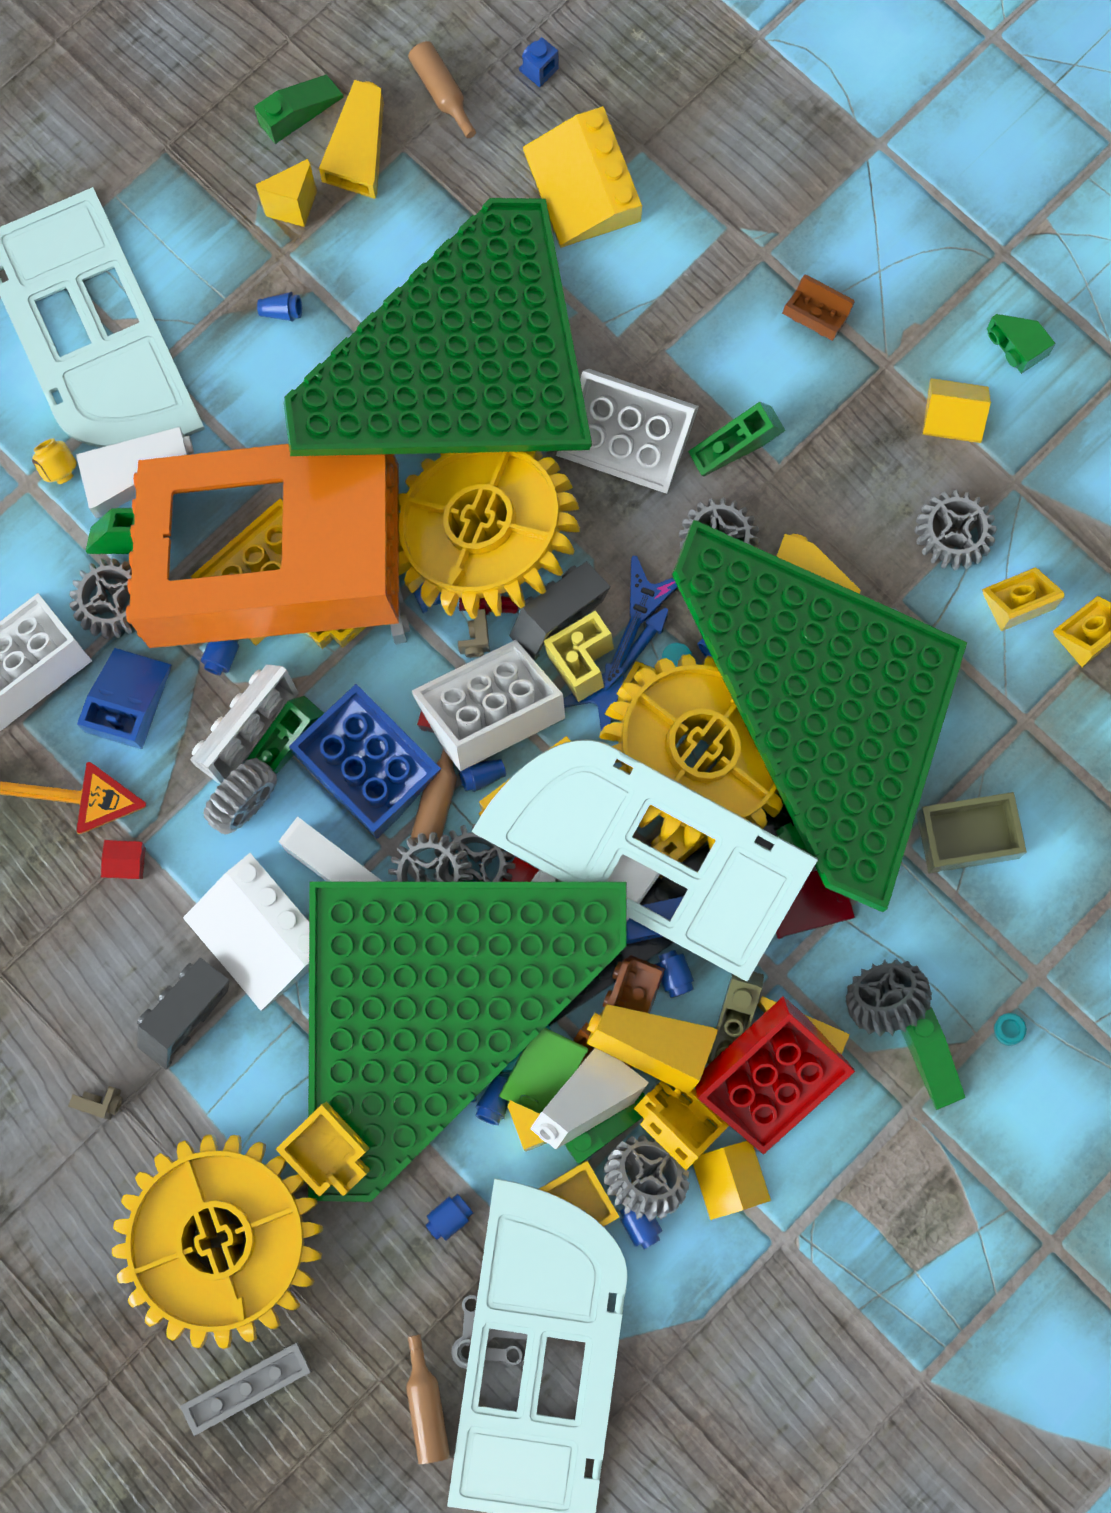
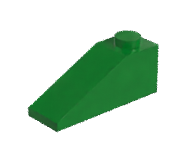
(295, 106)
(737, 438)
(289, 724)
(934, 1060)
(599, 1136)

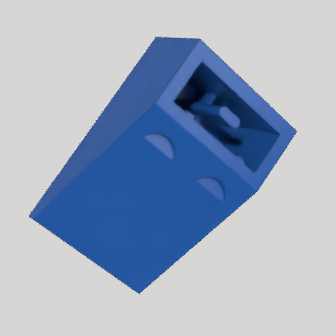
(124, 698)

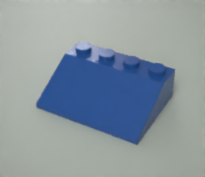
(365, 760)

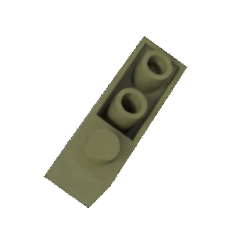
(736, 1011)

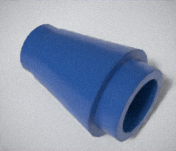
(282, 307)
(482, 774)
(492, 1107)

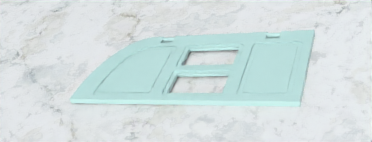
(119, 382)
(578, 817)
(542, 1277)

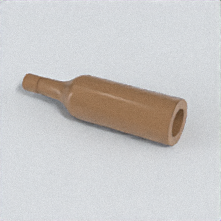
(440, 84)
(436, 801)
(426, 1408)

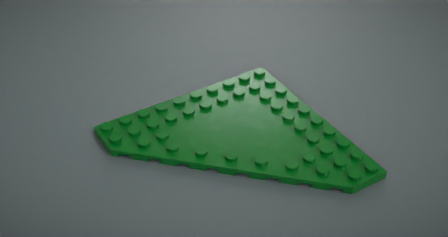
(456, 356)
(833, 697)
(435, 993)

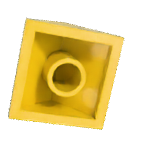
(289, 194)
(956, 410)
(1022, 598)
(1087, 631)
(523, 1121)
(731, 1179)

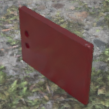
(815, 908)

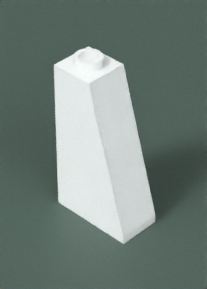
(110, 469)
(322, 855)
(589, 1097)

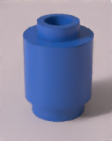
(219, 656)
(677, 975)
(448, 1217)
(640, 1230)

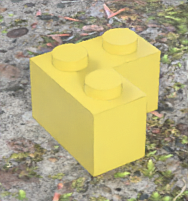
(575, 651)

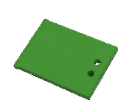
(542, 1070)

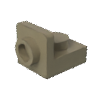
(479, 630)
(91, 1103)

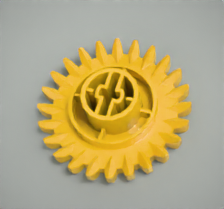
(483, 527)
(694, 704)
(163, 1253)

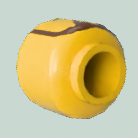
(54, 461)

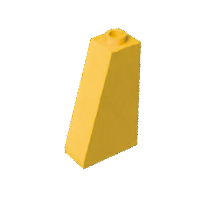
(356, 142)
(654, 1044)

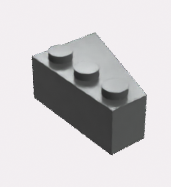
(558, 607)
(180, 1011)

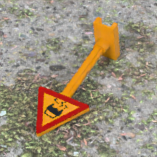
(99, 800)

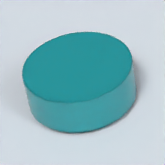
(675, 651)
(1010, 1029)

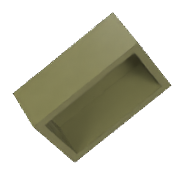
(971, 832)

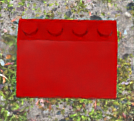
(772, 1076)

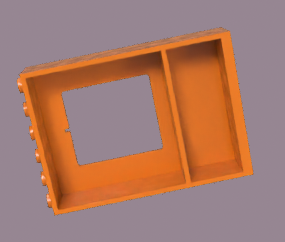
(335, 548)

